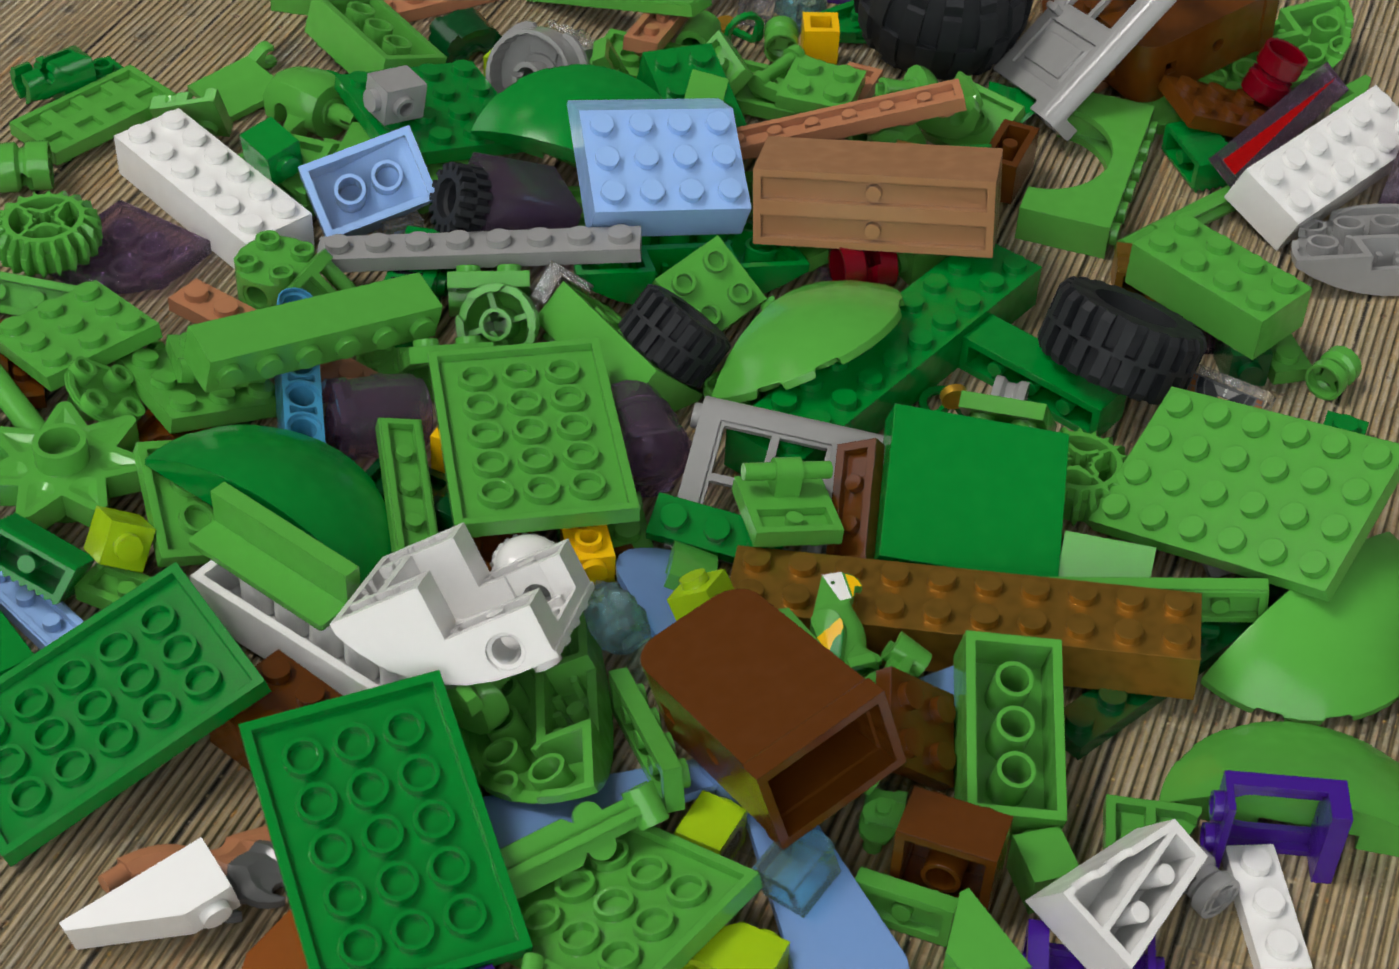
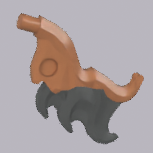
(244, 859)

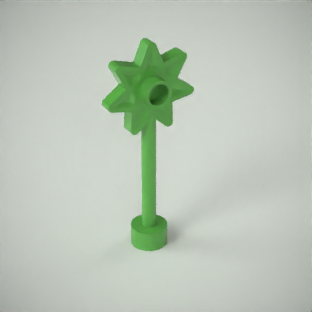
(61, 464)

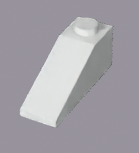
(162, 902)

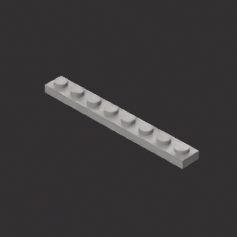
(484, 248)

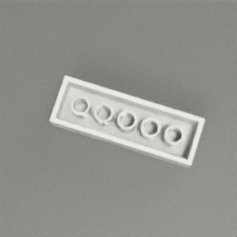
(1319, 168)
(206, 184)
(267, 626)

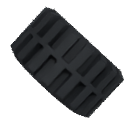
(674, 336)

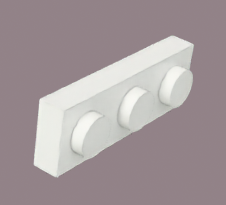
(1266, 908)

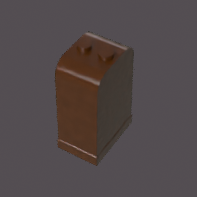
(1188, 41)
(770, 712)

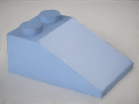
(367, 184)

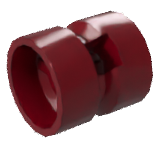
(1276, 69)
(863, 266)

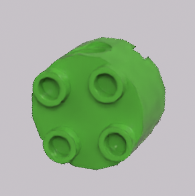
(269, 267)

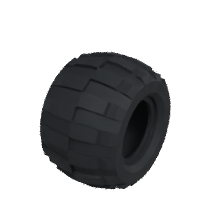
(943, 33)

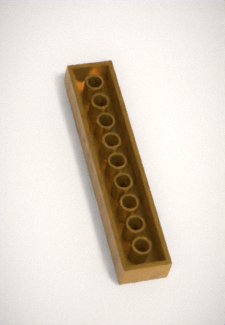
(1109, 632)

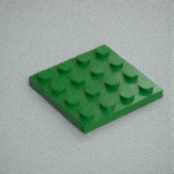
(452, 104)

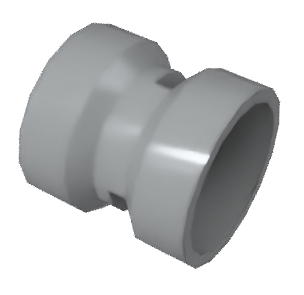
(1211, 889)

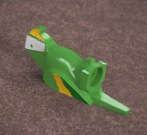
(838, 625)

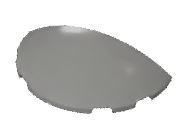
(1352, 249)

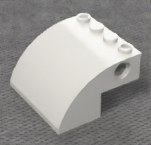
(450, 614)

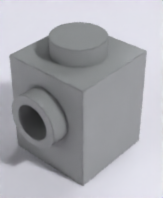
(395, 95)

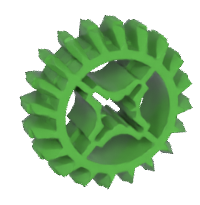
(48, 233)
(1090, 473)

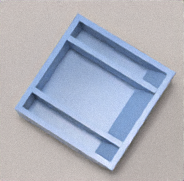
(660, 165)

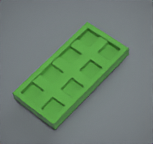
(91, 113)

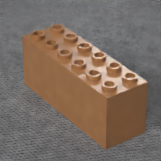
(877, 196)

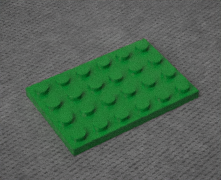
(113, 706)
(384, 832)

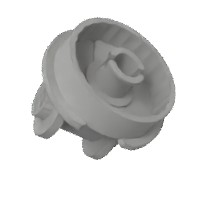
(530, 49)

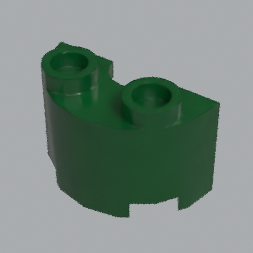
(462, 34)

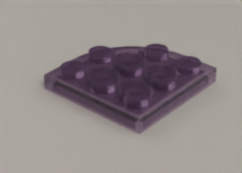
(139, 252)

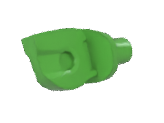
(880, 818)

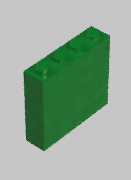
(971, 493)

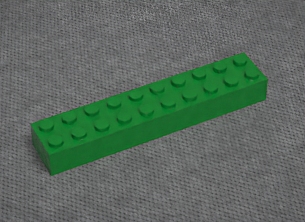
(908, 359)

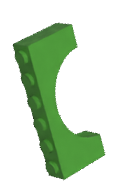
(1091, 214)

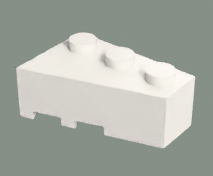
(1121, 895)

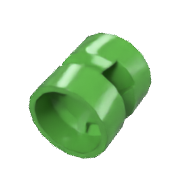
(26, 166)

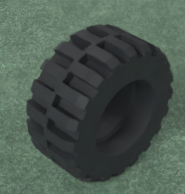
(1120, 340)

